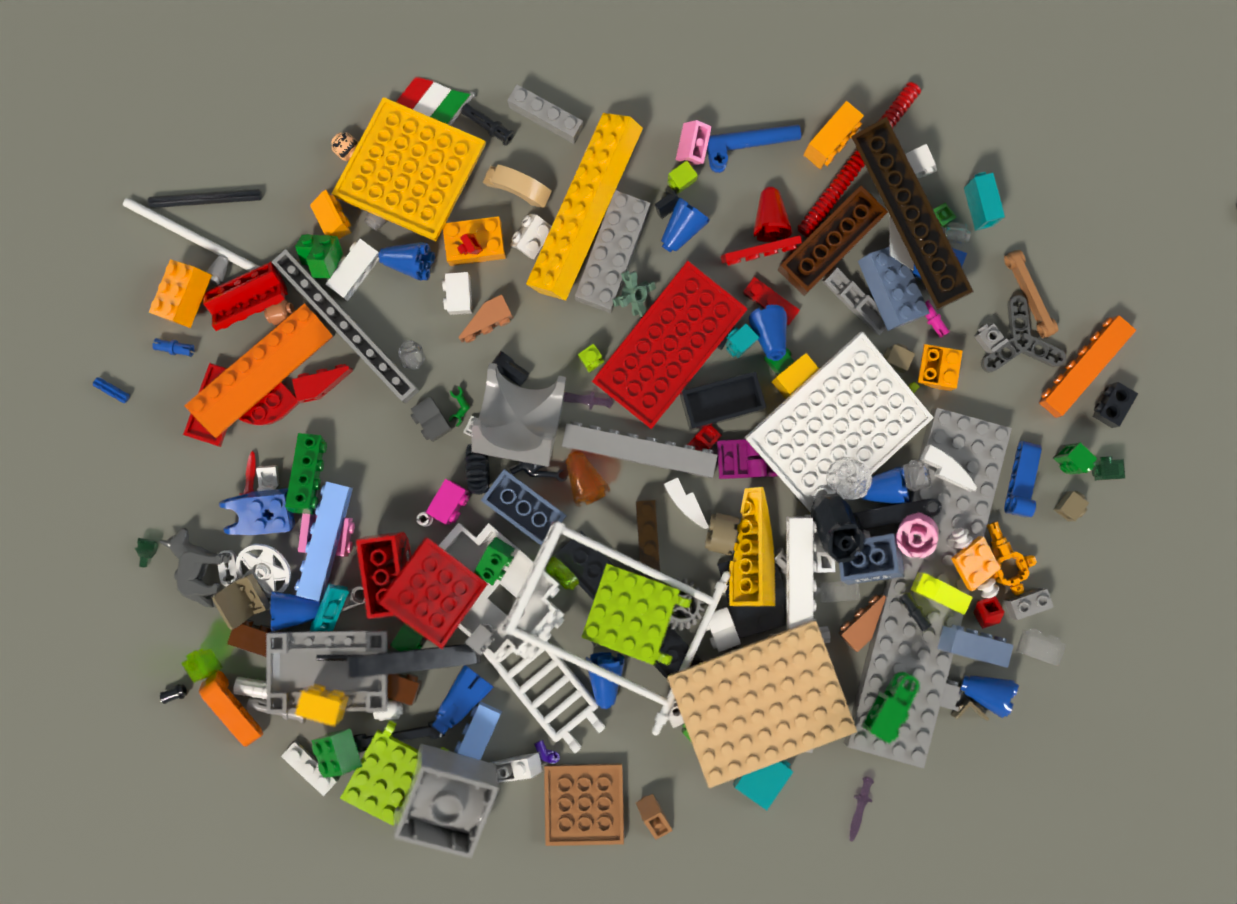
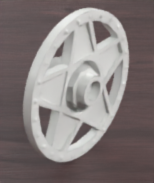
(264, 567)

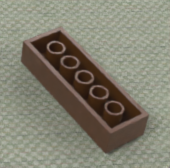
(832, 240)

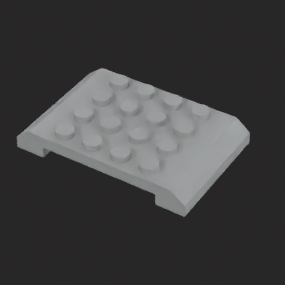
(294, 667)

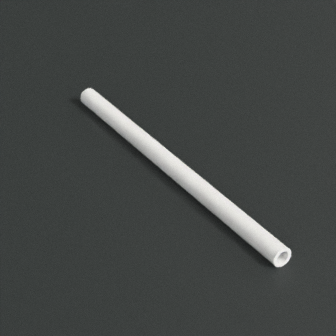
(190, 235)

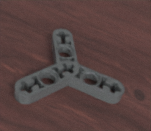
(1030, 341)

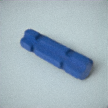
(111, 390)

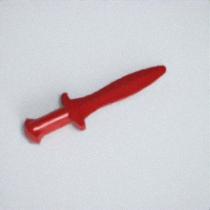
(250, 474)

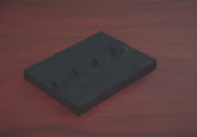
(758, 619)

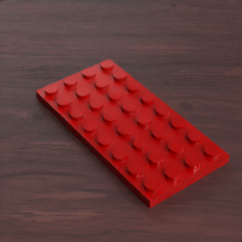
(669, 344)

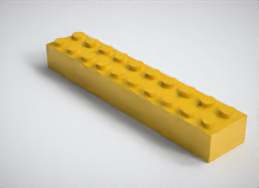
(584, 205)

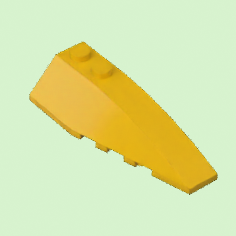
(753, 560)

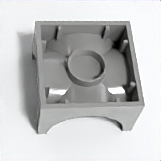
(518, 420)

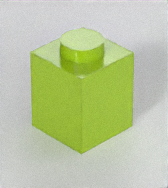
(682, 177)

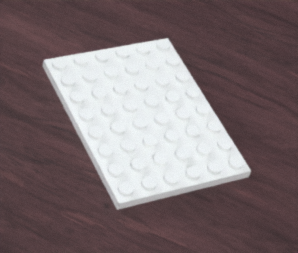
(843, 410)

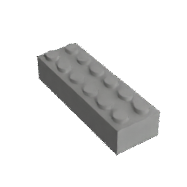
(612, 251)

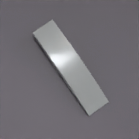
(852, 296)

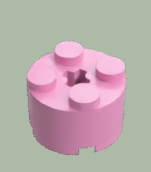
(917, 546)

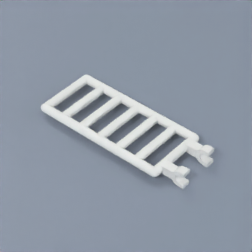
(520, 691)

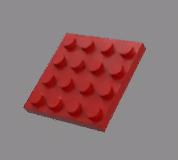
(433, 593)

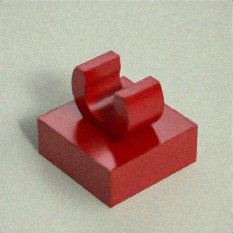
(470, 245)

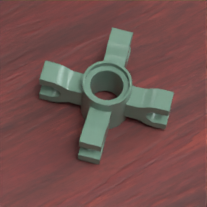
(634, 293)

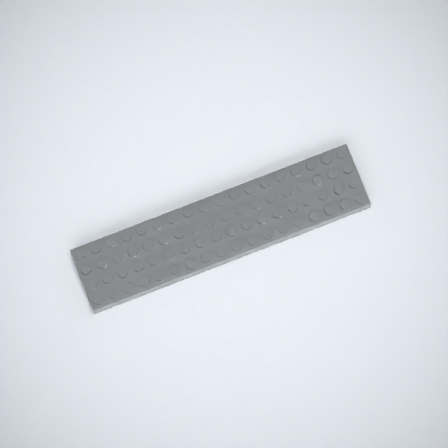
(897, 639)

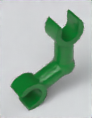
(464, 407)

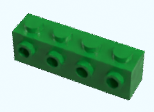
(305, 474)

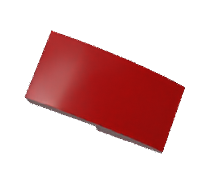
(705, 438)

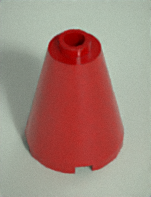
(771, 217)

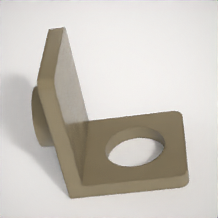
(964, 705)

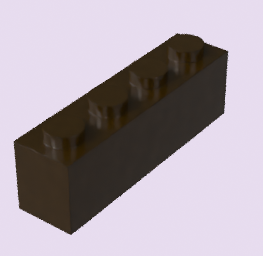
(647, 535)

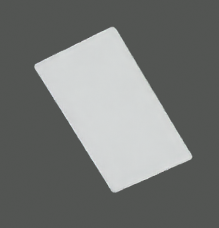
(897, 247)

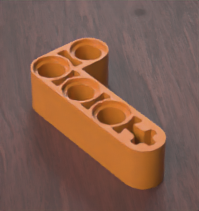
(228, 709)

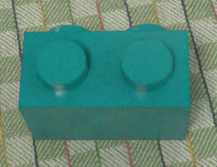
(740, 341)

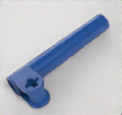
(721, 143)

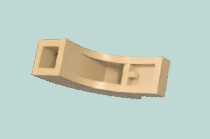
(518, 184)

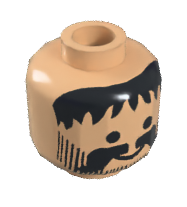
(344, 145)

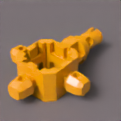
(1002, 551)

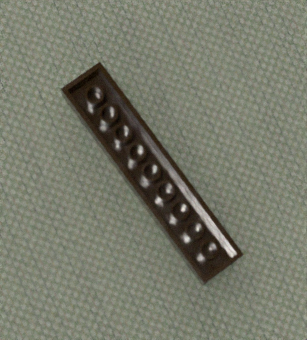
(912, 214)

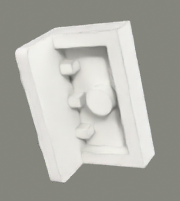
(531, 235)

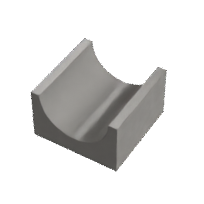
(447, 801)

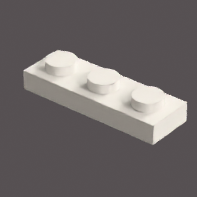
(307, 767)

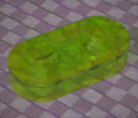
(562, 573)

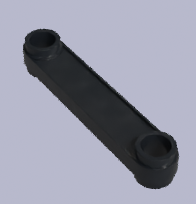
(895, 513)
(362, 740)

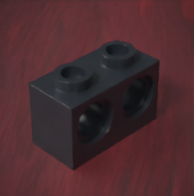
(1118, 407)

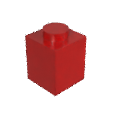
(988, 612)

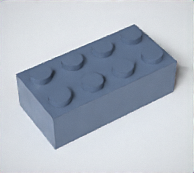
(893, 289)
(522, 506)

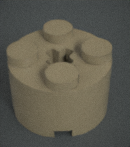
(722, 533)

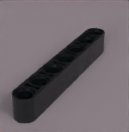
(411, 660)

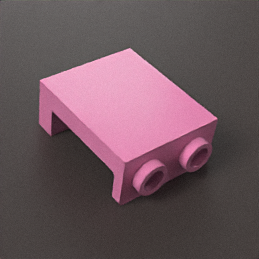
(344, 545)

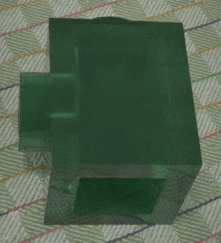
(1108, 469)

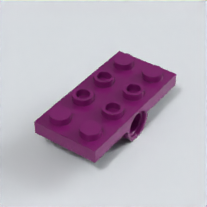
(740, 460)

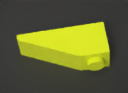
(941, 593)

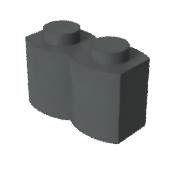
(431, 419)

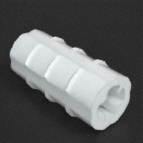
(250, 687)

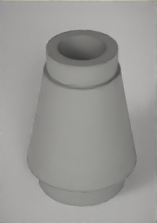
(218, 270)

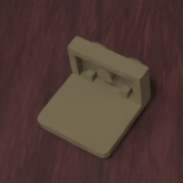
(241, 601)

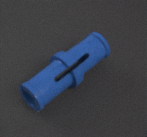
(173, 347)

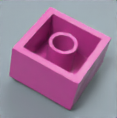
(448, 502)

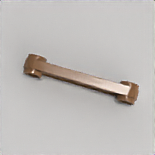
(1045, 325)

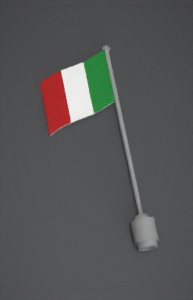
(431, 101)

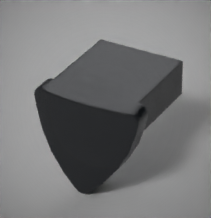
(667, 204)

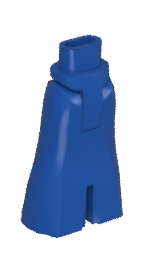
(461, 699)

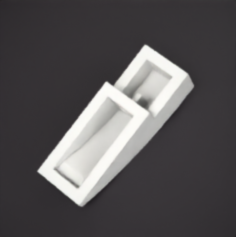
(947, 468)
(686, 503)

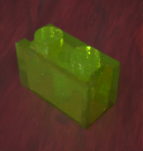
(201, 664)

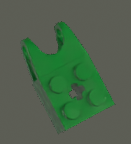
(891, 708)

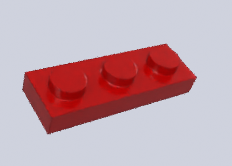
(765, 296)

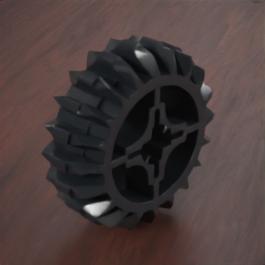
(477, 471)

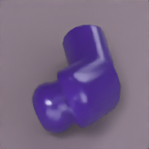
(545, 754)

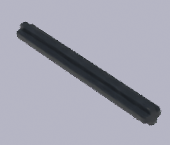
(204, 198)

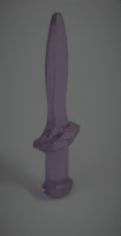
(589, 400)
(862, 800)

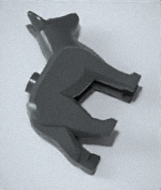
(192, 567)

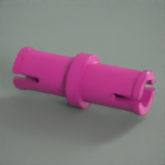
(935, 321)

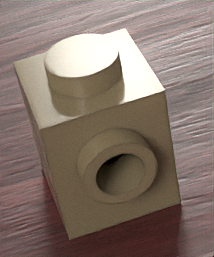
(899, 357)
(1072, 506)

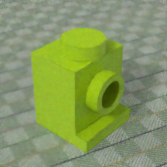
(591, 358)

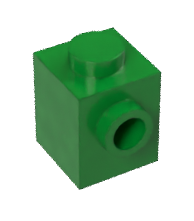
(782, 364)

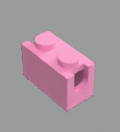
(693, 142)

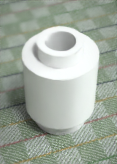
(394, 710)

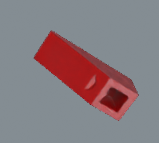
(317, 385)

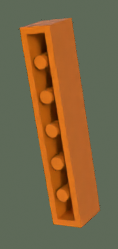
(1087, 366)

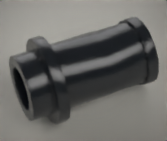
(179, 691)

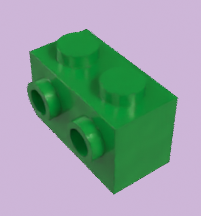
(1075, 459)
(494, 561)

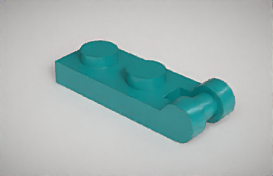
(330, 608)

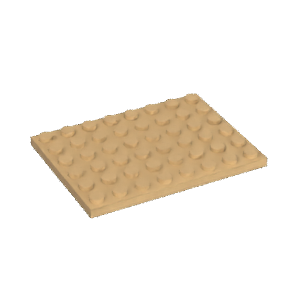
(762, 703)

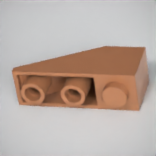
(490, 315)
(862, 627)

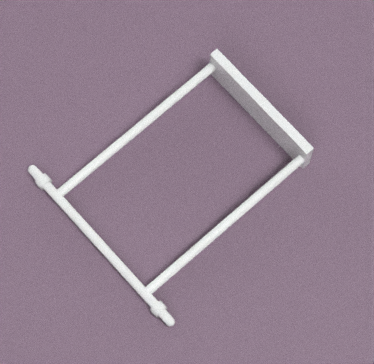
(533, 576)

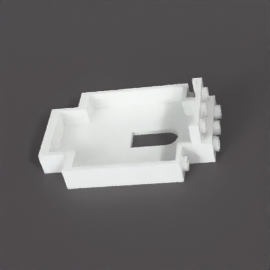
(539, 613)

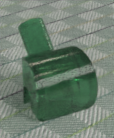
(145, 550)

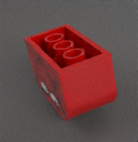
(380, 563)

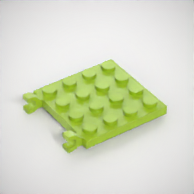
(632, 614)
(384, 776)

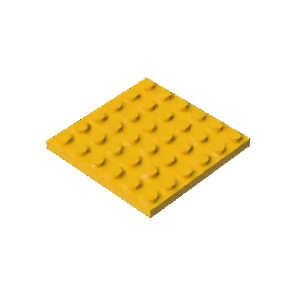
(409, 169)

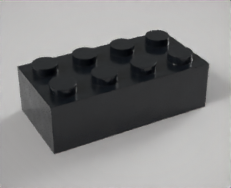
(722, 401)

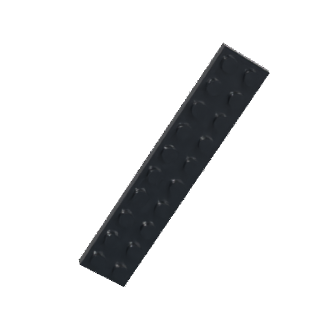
(588, 568)

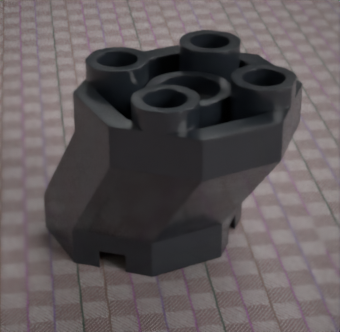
(837, 527)

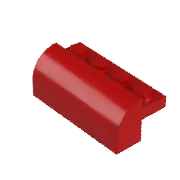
(245, 296)

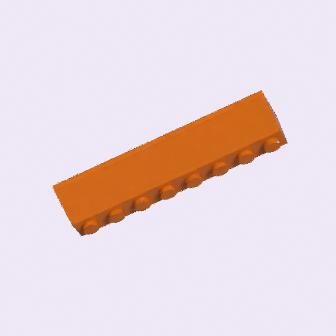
(259, 371)

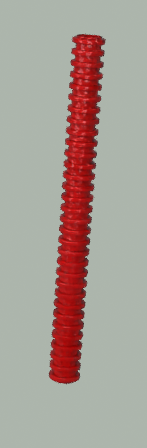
(855, 164)

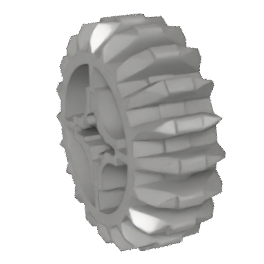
(690, 616)

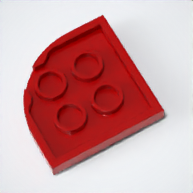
(271, 407)

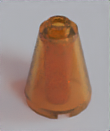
(585, 480)

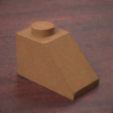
(653, 816)

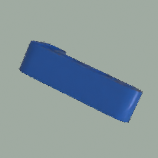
(1022, 480)

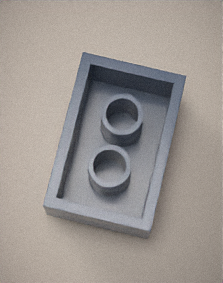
(877, 561)

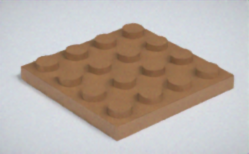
(584, 804)

